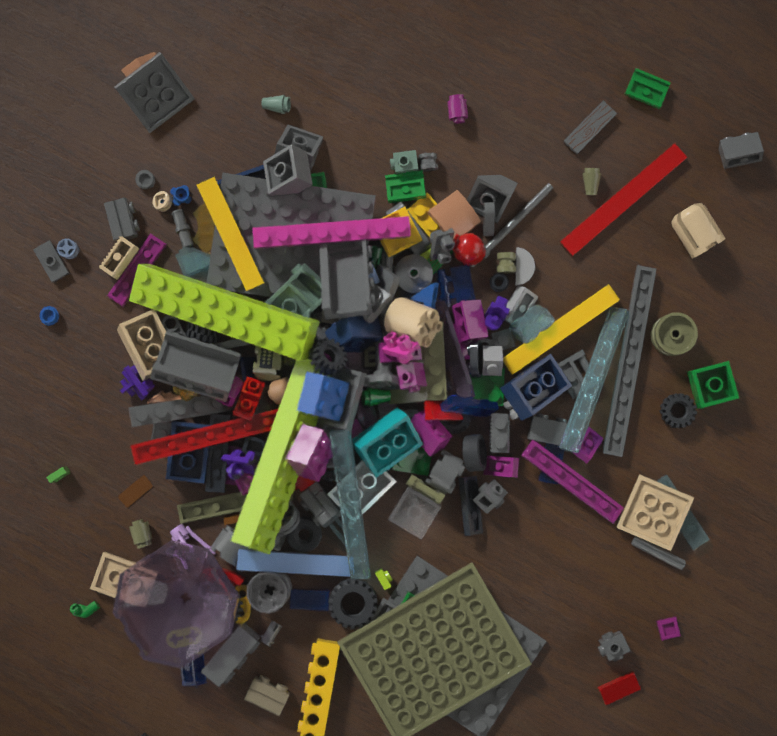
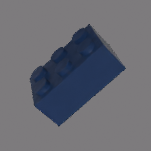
(536, 387)
(190, 465)

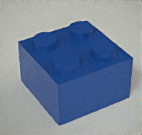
(323, 396)

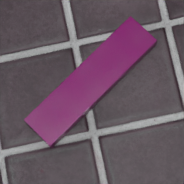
(147, 254)

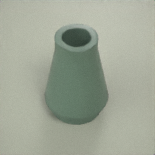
(277, 103)

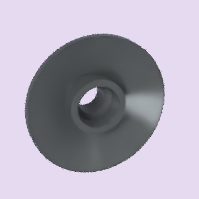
(423, 278)

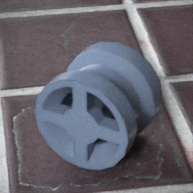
(65, 246)

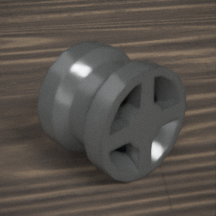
(428, 162)

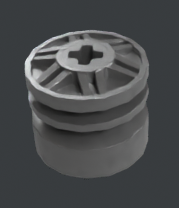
(265, 600)

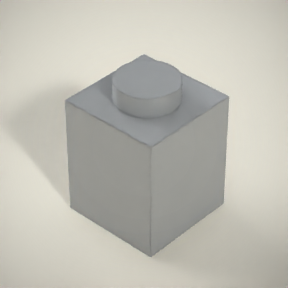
(492, 360)

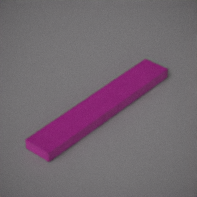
(572, 481)

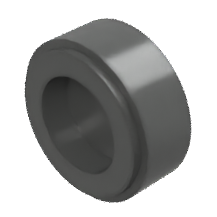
(145, 179)

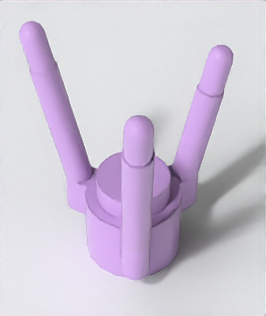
(181, 533)

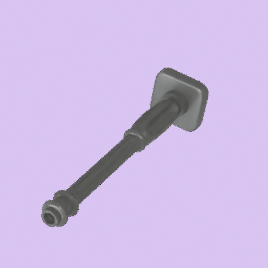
(382, 377)

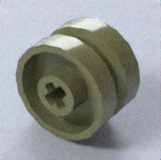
(662, 334)

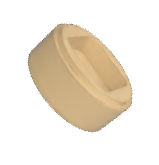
(162, 201)

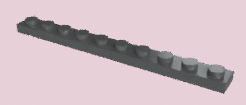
(629, 361)

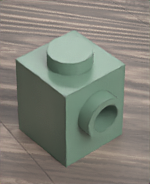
(404, 162)

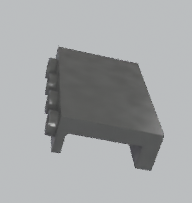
(346, 281)
(196, 366)

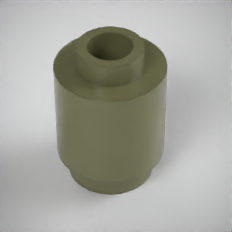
(141, 533)

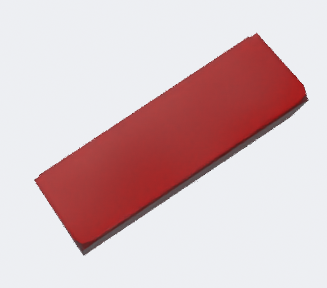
(434, 412)
(619, 688)

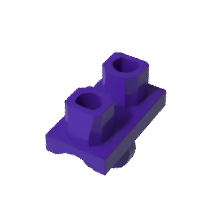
(496, 313)
(141, 389)
(240, 464)

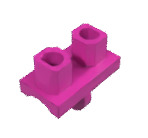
(400, 347)

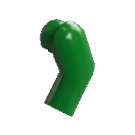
(84, 611)

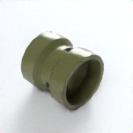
(506, 263)

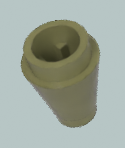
(591, 180)

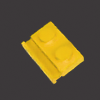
(419, 212)

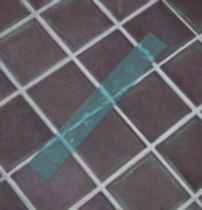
(594, 379)
(350, 504)

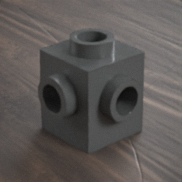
(490, 496)
(620, 646)

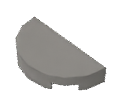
(524, 266)

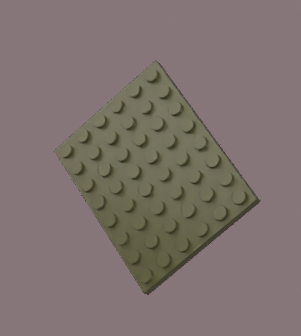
(434, 652)

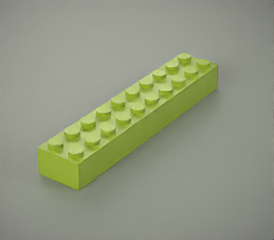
(224, 311)
(274, 476)

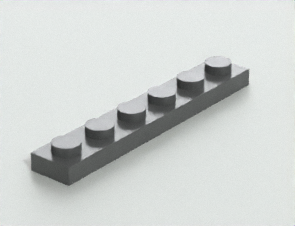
(176, 410)

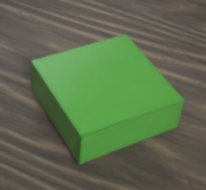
(58, 475)

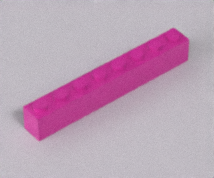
(331, 232)

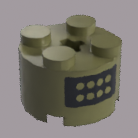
(269, 364)

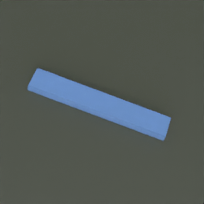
(293, 563)

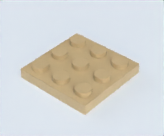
(655, 512)

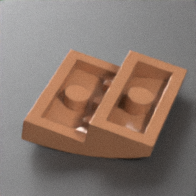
(455, 213)

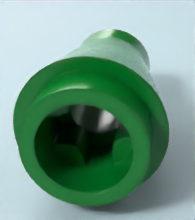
(375, 396)

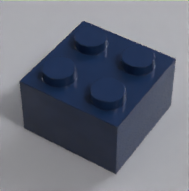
(355, 333)

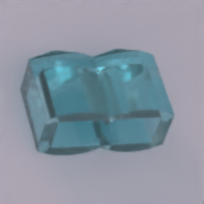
(529, 326)

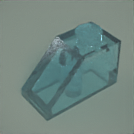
(192, 261)

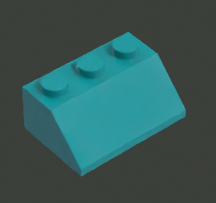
(387, 442)

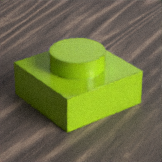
(384, 578)

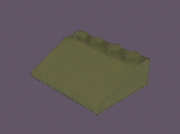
(435, 373)

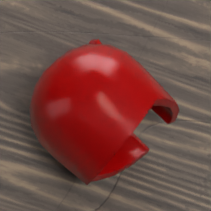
(469, 249)

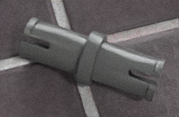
(182, 228)

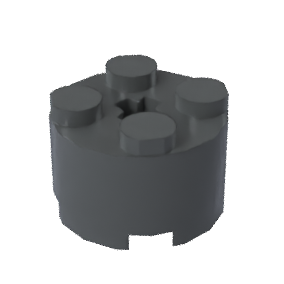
(445, 471)
(228, 549)

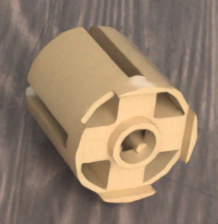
(697, 229)

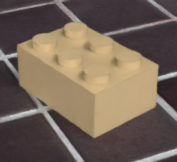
(143, 341)

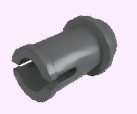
(271, 633)

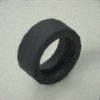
(474, 452)

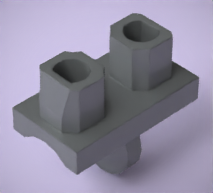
(441, 245)

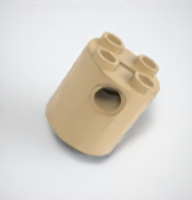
(412, 320)

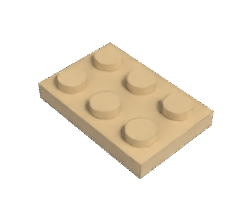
(108, 573)

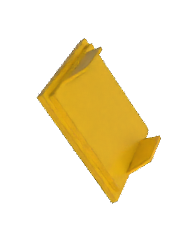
(394, 246)

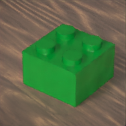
(713, 385)

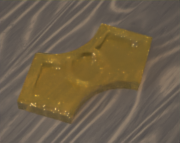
(206, 228)

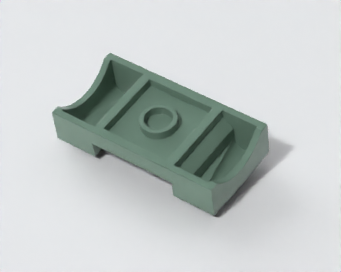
(300, 292)

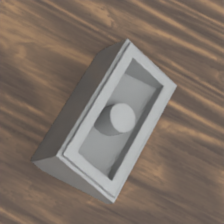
(520, 303)

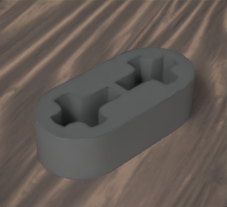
(488, 222)

